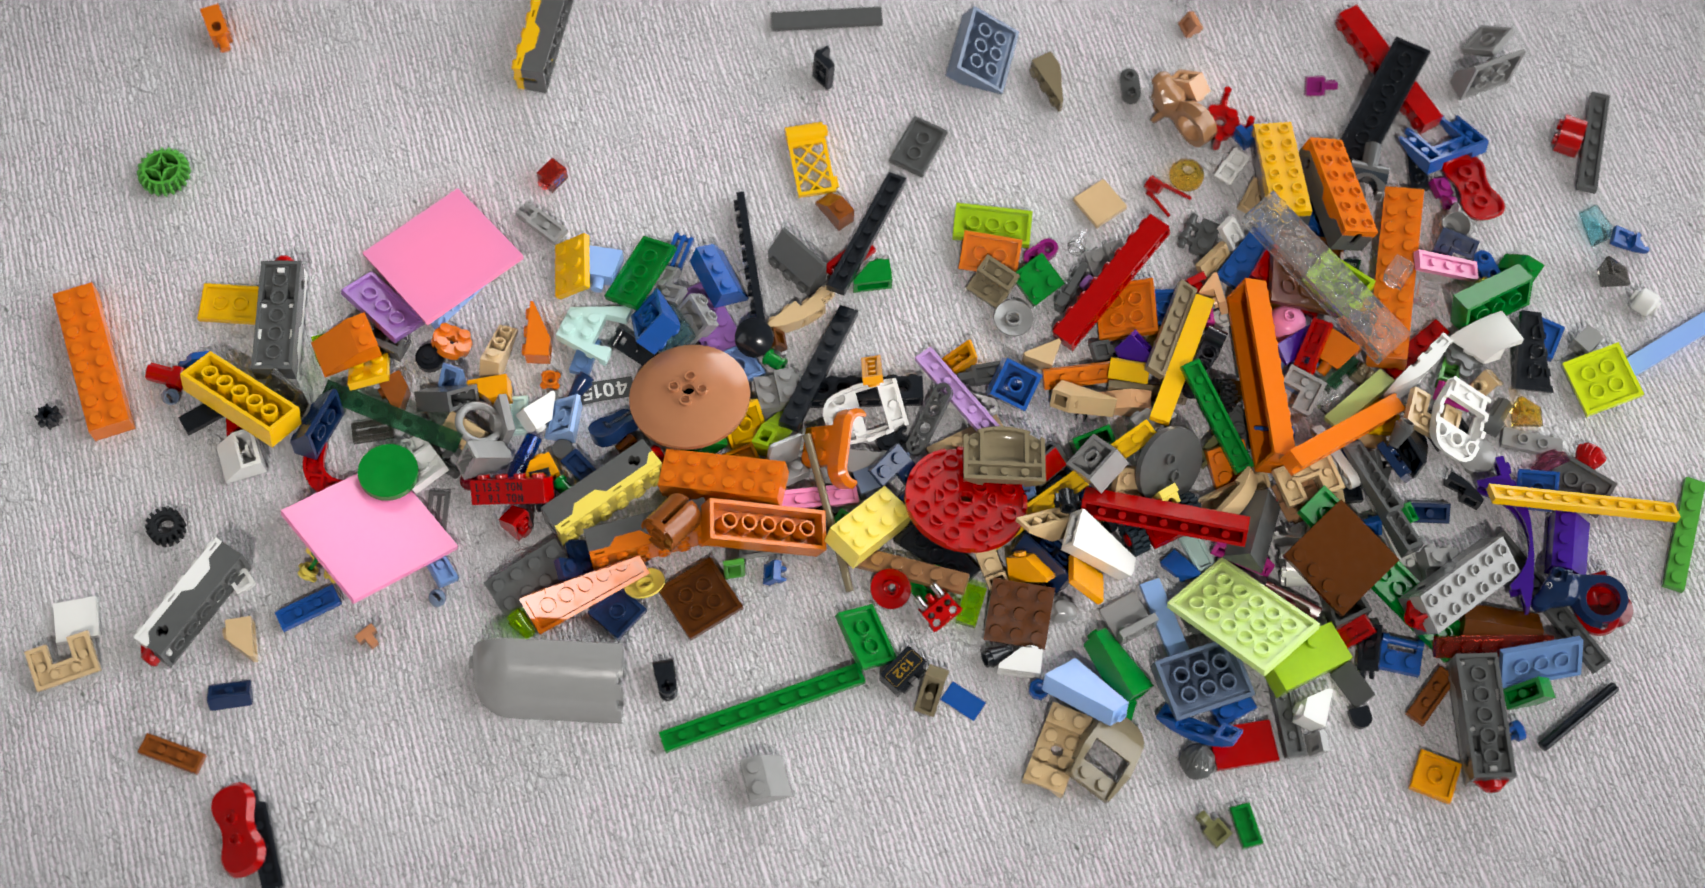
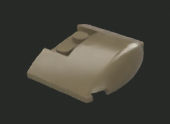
(1004, 457)

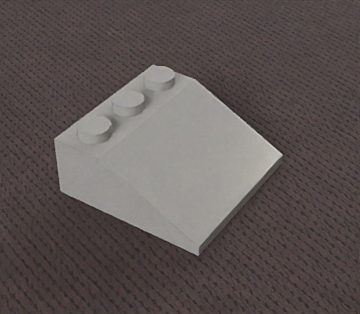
(1486, 75)

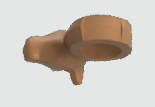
(1189, 117)

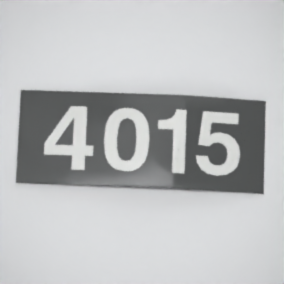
(608, 390)

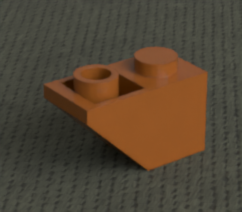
(395, 390)

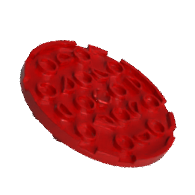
(967, 527)

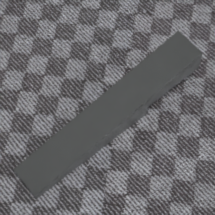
(1384, 499)

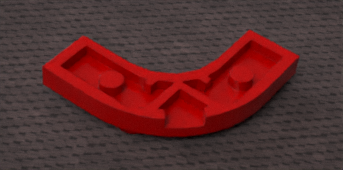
(316, 474)

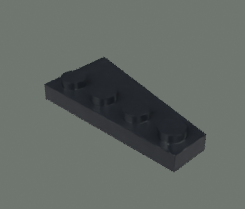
(1531, 364)
(920, 546)

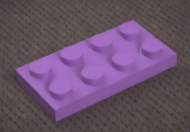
(382, 306)
(724, 335)

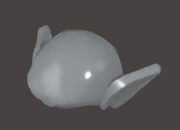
(1456, 220)

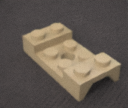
(1060, 729)

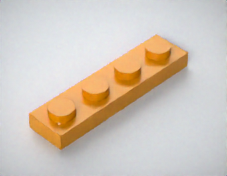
(872, 370)

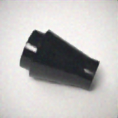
(994, 655)

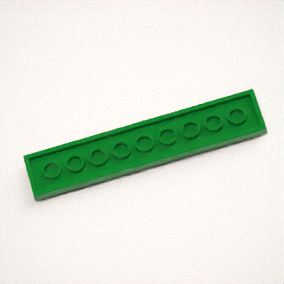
(1392, 584)

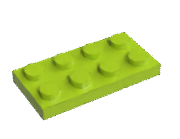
(993, 221)

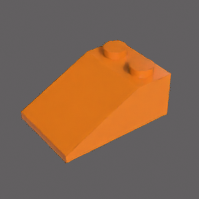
(346, 345)

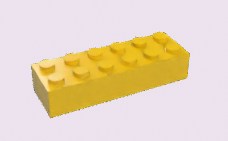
(241, 399)

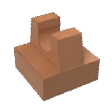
(1190, 24)
(367, 635)

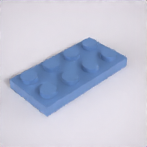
(1545, 659)

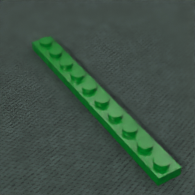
(761, 708)

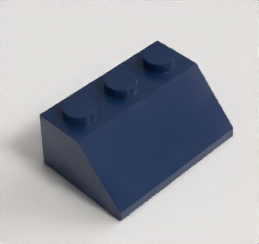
(318, 425)
(1051, 555)

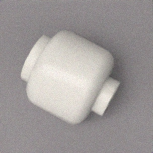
(1645, 302)

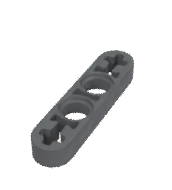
(925, 417)

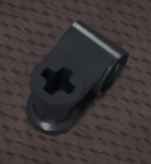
(666, 676)

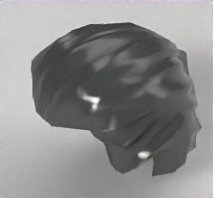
(1197, 761)

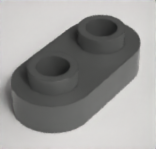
(1130, 84)

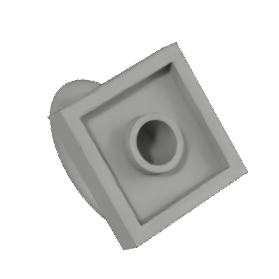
(499, 420)

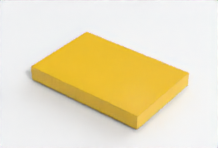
(228, 304)

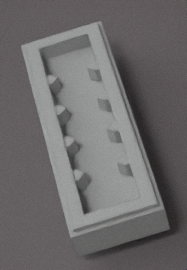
(1528, 441)

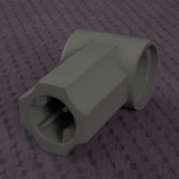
(1497, 416)

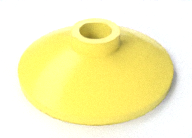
(647, 585)

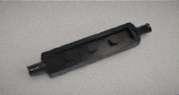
(271, 871)

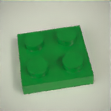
(1038, 279)

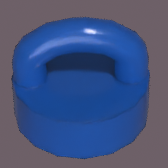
(1517, 730)

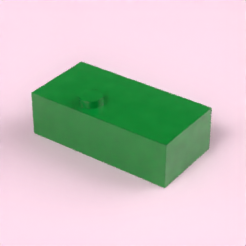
(1502, 292)

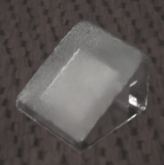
(1328, 402)

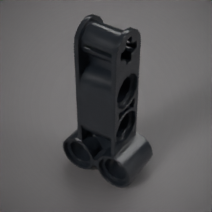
(1207, 353)

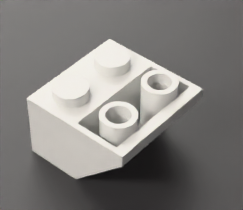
(240, 456)

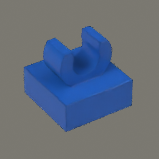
(1243, 136)
(1374, 524)
(773, 572)

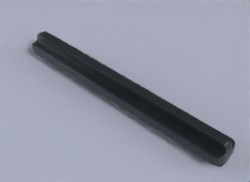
(1578, 716)

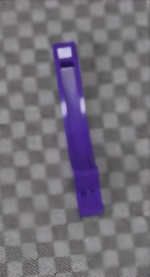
(1523, 584)

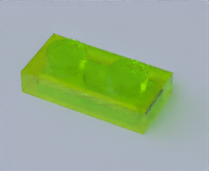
(971, 605)

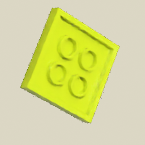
(1602, 379)

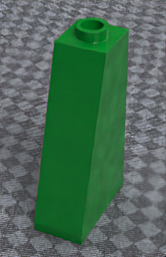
(1116, 666)

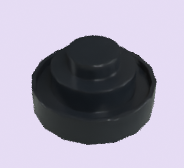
(428, 358)

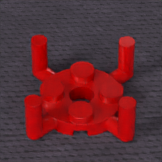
(1228, 116)

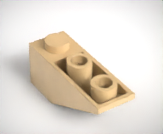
(497, 352)
(1081, 400)

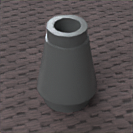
(1402, 430)

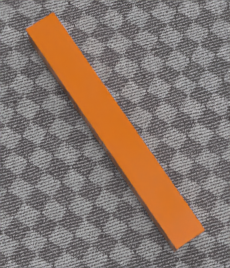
(1342, 434)

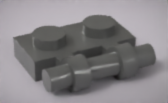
(1205, 236)

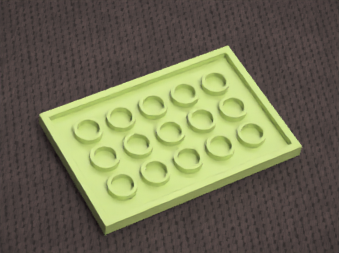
(1243, 616)

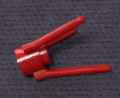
(1155, 185)

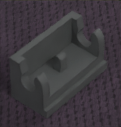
(395, 350)

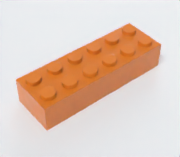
(723, 477)
(763, 527)

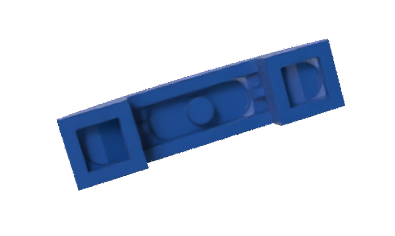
(1200, 731)

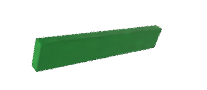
(1217, 416)

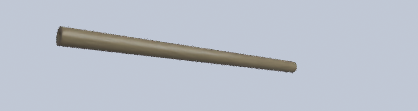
(826, 506)

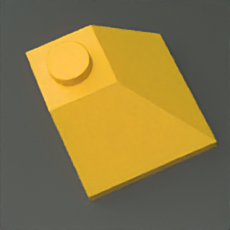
(748, 427)

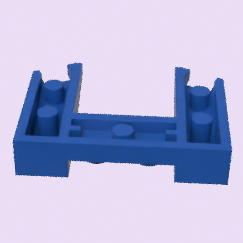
(1431, 159)

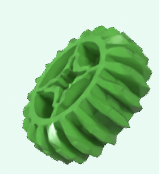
(156, 165)

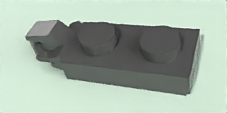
(979, 374)

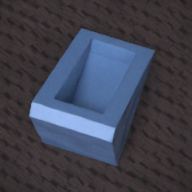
(451, 376)

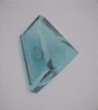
(1596, 225)

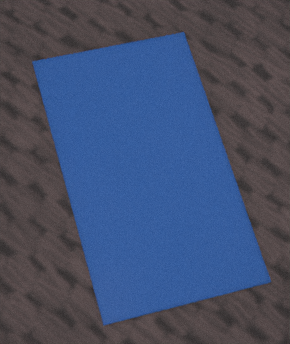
(963, 701)

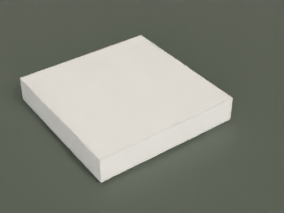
(75, 617)

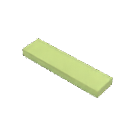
(1360, 398)

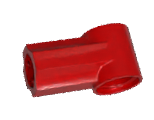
(165, 375)

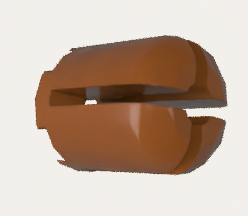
(672, 521)

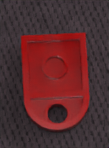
(1603, 603)

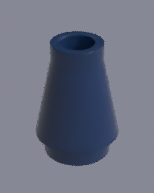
(581, 384)

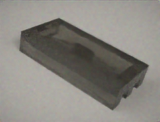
(370, 438)

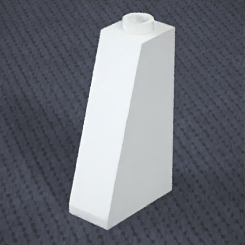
(1096, 546)

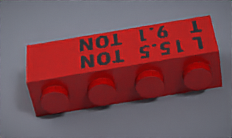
(512, 490)

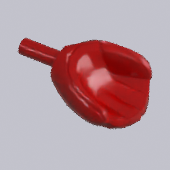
(1590, 455)

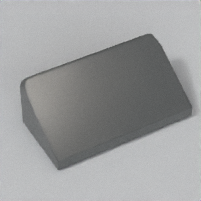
(1352, 684)

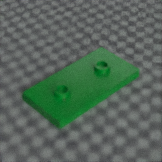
(640, 272)

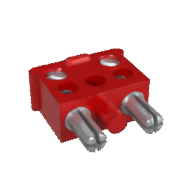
(938, 608)

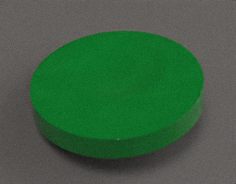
(388, 472)

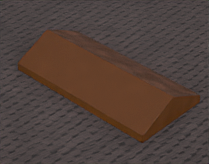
(1499, 621)

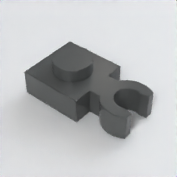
(1102, 350)

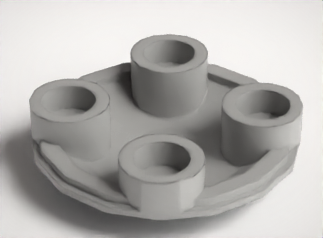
(1483, 460)

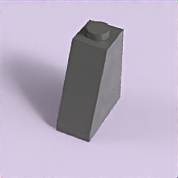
(445, 398)

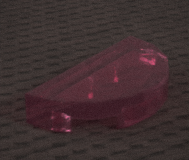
(1550, 460)

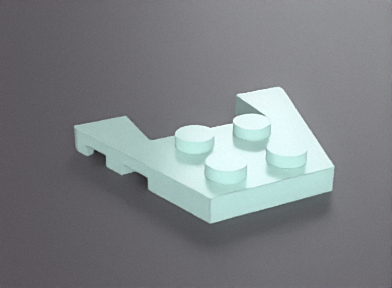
(583, 326)

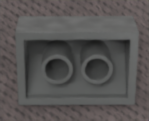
(797, 263)

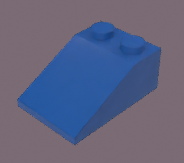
(655, 322)

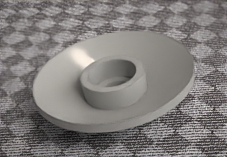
(1013, 310)

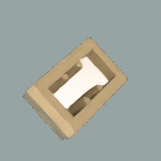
(1042, 356)

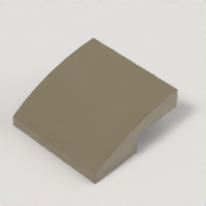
(992, 282)

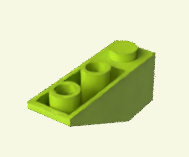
(769, 433)

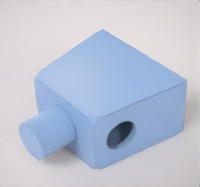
(604, 266)

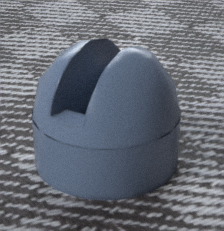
(173, 394)
(432, 599)

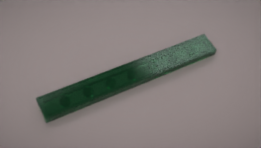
(396, 417)

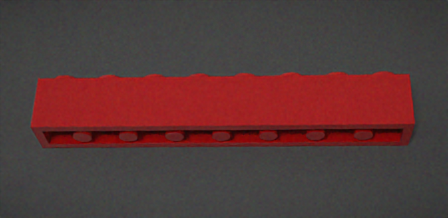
(1372, 50)
(1111, 282)
(1166, 516)

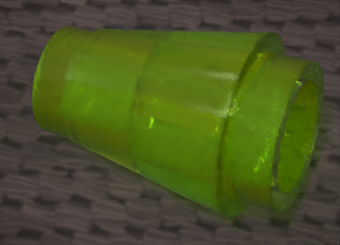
(519, 621)

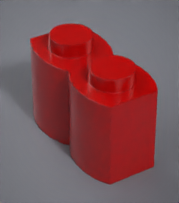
(1569, 135)

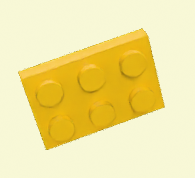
(572, 266)

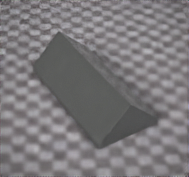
(1263, 515)

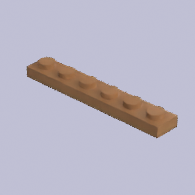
(918, 571)

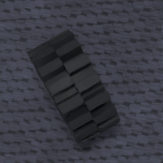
(1227, 391)
(161, 516)

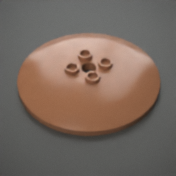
(696, 418)

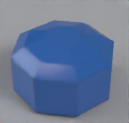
(1036, 691)

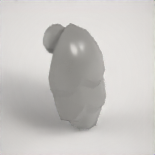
(1063, 610)

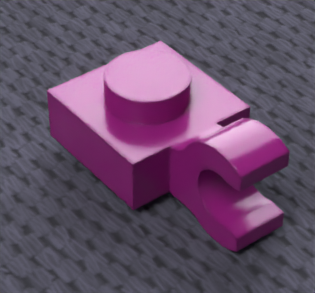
(1317, 85)
(1442, 190)

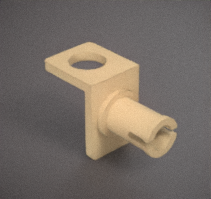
(1486, 382)

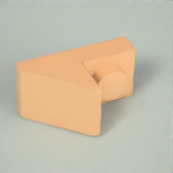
(1213, 290)

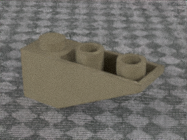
(1048, 74)

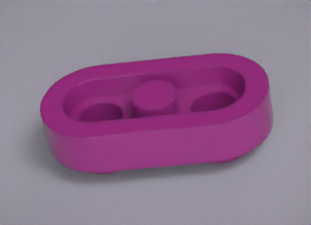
(1040, 248)

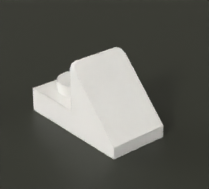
(1230, 233)

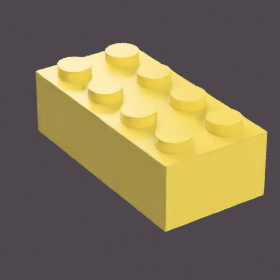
(868, 527)

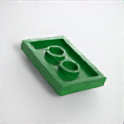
(865, 637)

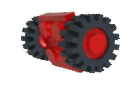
(1138, 539)

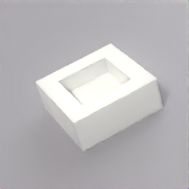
(246, 584)

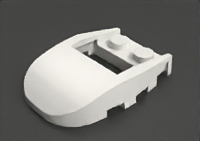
(1414, 374)
(890, 401)
(1449, 438)

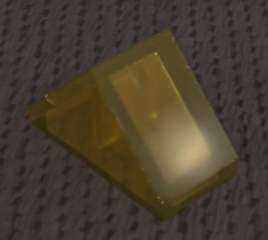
(1525, 413)

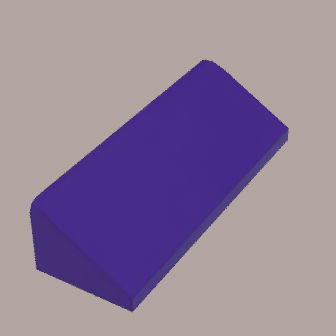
(1289, 347)

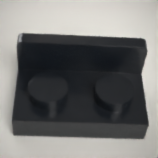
(823, 68)

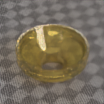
(1186, 181)

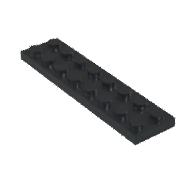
(1384, 96)

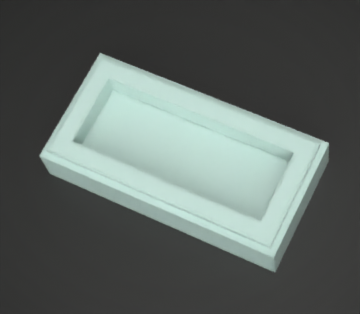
(519, 403)
(1197, 552)

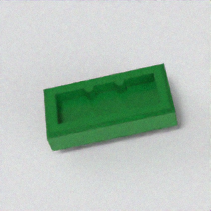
(1245, 826)

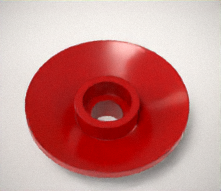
(884, 595)

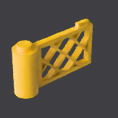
(809, 136)

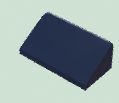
(1432, 511)
(230, 695)

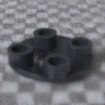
(754, 337)

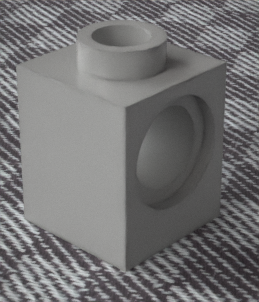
(1586, 341)

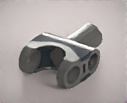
(1369, 171)

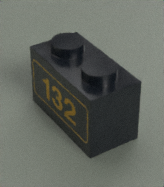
(903, 671)

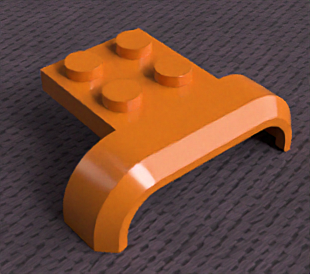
(833, 446)

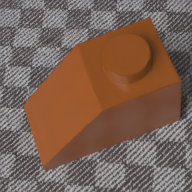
(836, 210)

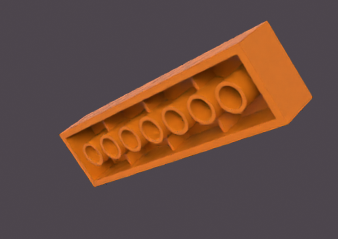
(93, 361)

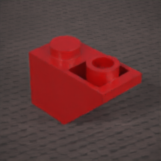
(516, 522)

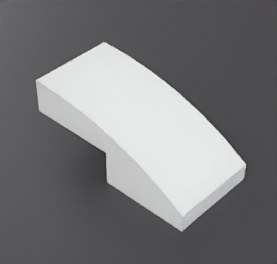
(1232, 166)

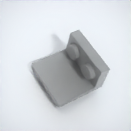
(788, 451)
(1128, 618)

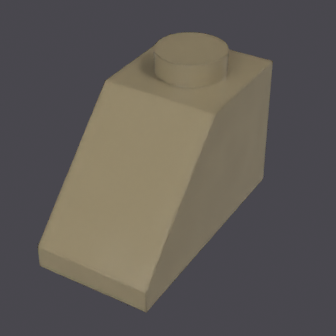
(931, 690)

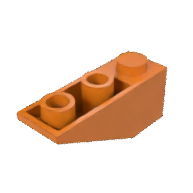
(538, 342)

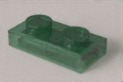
(1347, 369)

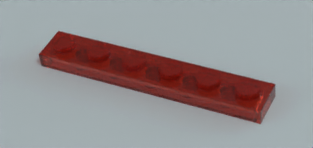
(1450, 645)

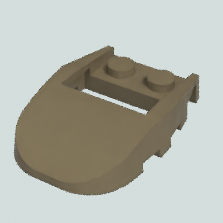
(1123, 739)

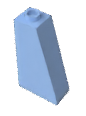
(1086, 692)

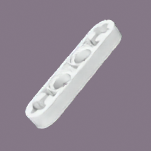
(1346, 471)

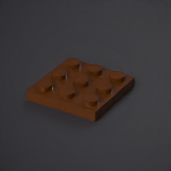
(700, 599)
(1018, 613)

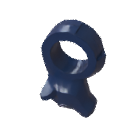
(1569, 589)

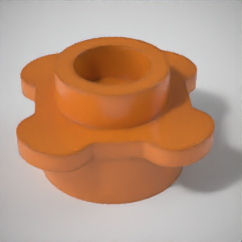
(546, 375)

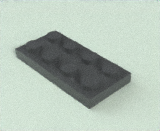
(525, 577)

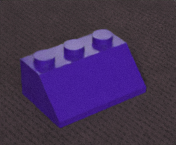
(1567, 542)

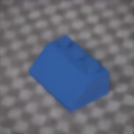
(717, 276)

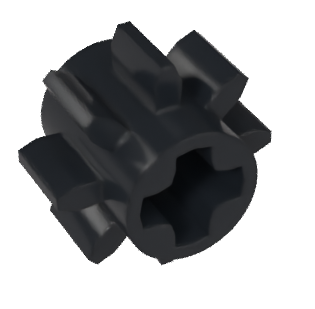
(48, 416)
(1066, 500)

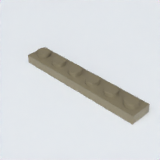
(1170, 329)

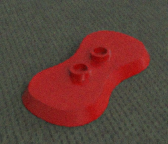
(1476, 195)
(242, 844)

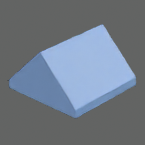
(565, 419)

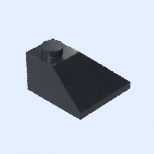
(1414, 452)

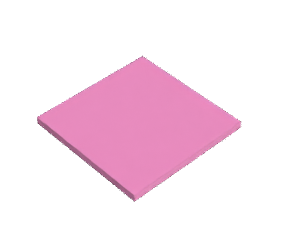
(443, 256)
(366, 539)

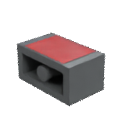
(1055, 460)

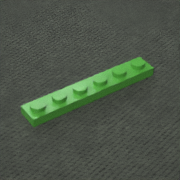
(1683, 535)

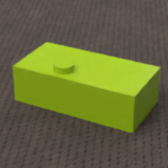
(1312, 659)

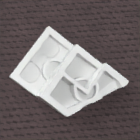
(1488, 337)
(428, 462)

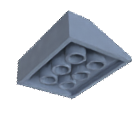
(982, 52)
(1201, 680)

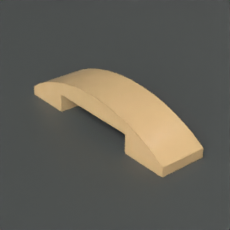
(1242, 494)

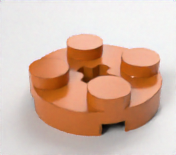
(446, 333)

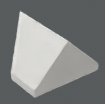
(1291, 535)

